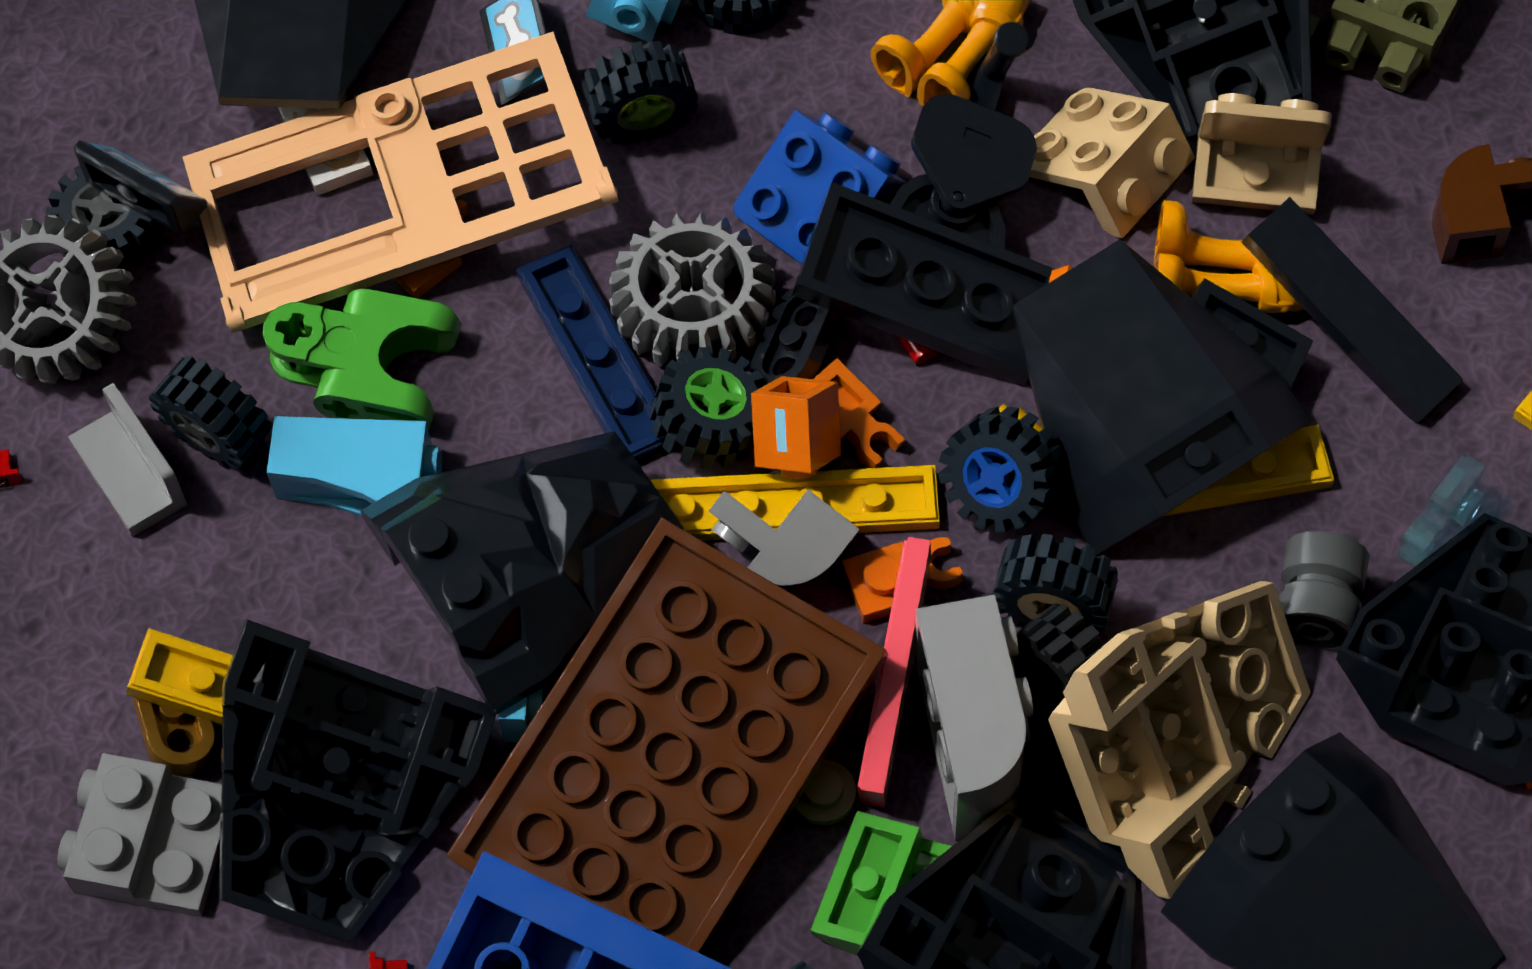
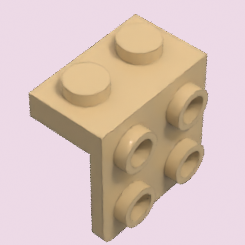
(1116, 151)
(1259, 153)

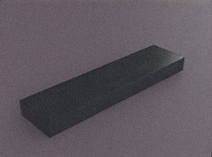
(1352, 310)

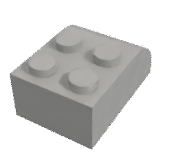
(973, 705)

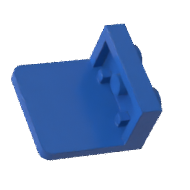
(797, 171)

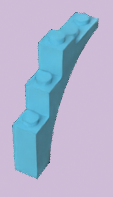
(355, 465)

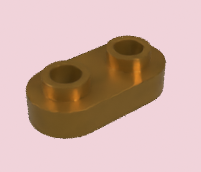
(163, 725)

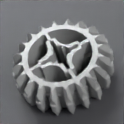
(692, 259)
(84, 264)

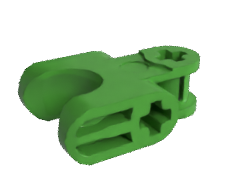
(351, 350)

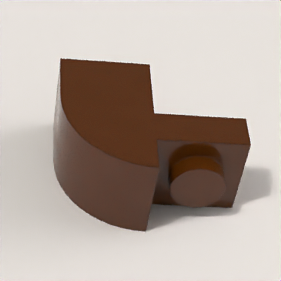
(1475, 202)

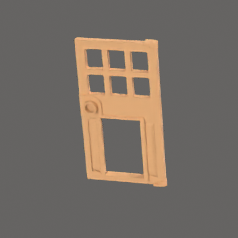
(409, 164)

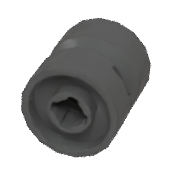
(1322, 587)

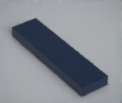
(593, 348)

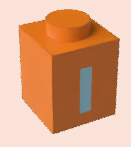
(796, 425)

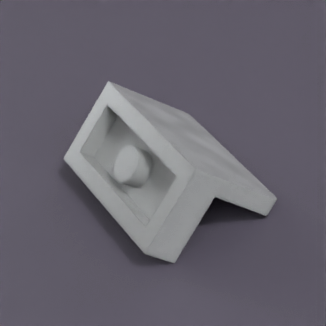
(128, 466)

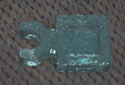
(1451, 502)

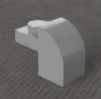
(799, 548)

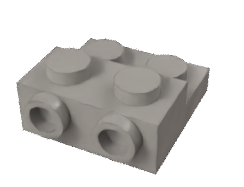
(144, 836)

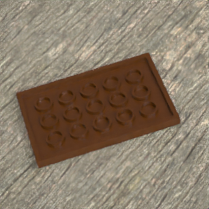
(674, 741)

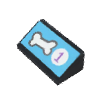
(509, 24)
(139, 186)

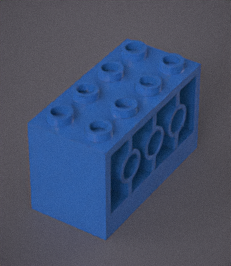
(529, 923)

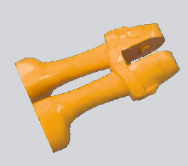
(911, 65)
(1182, 247)

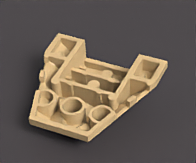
(1169, 722)

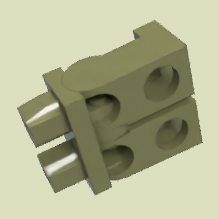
(1397, 31)

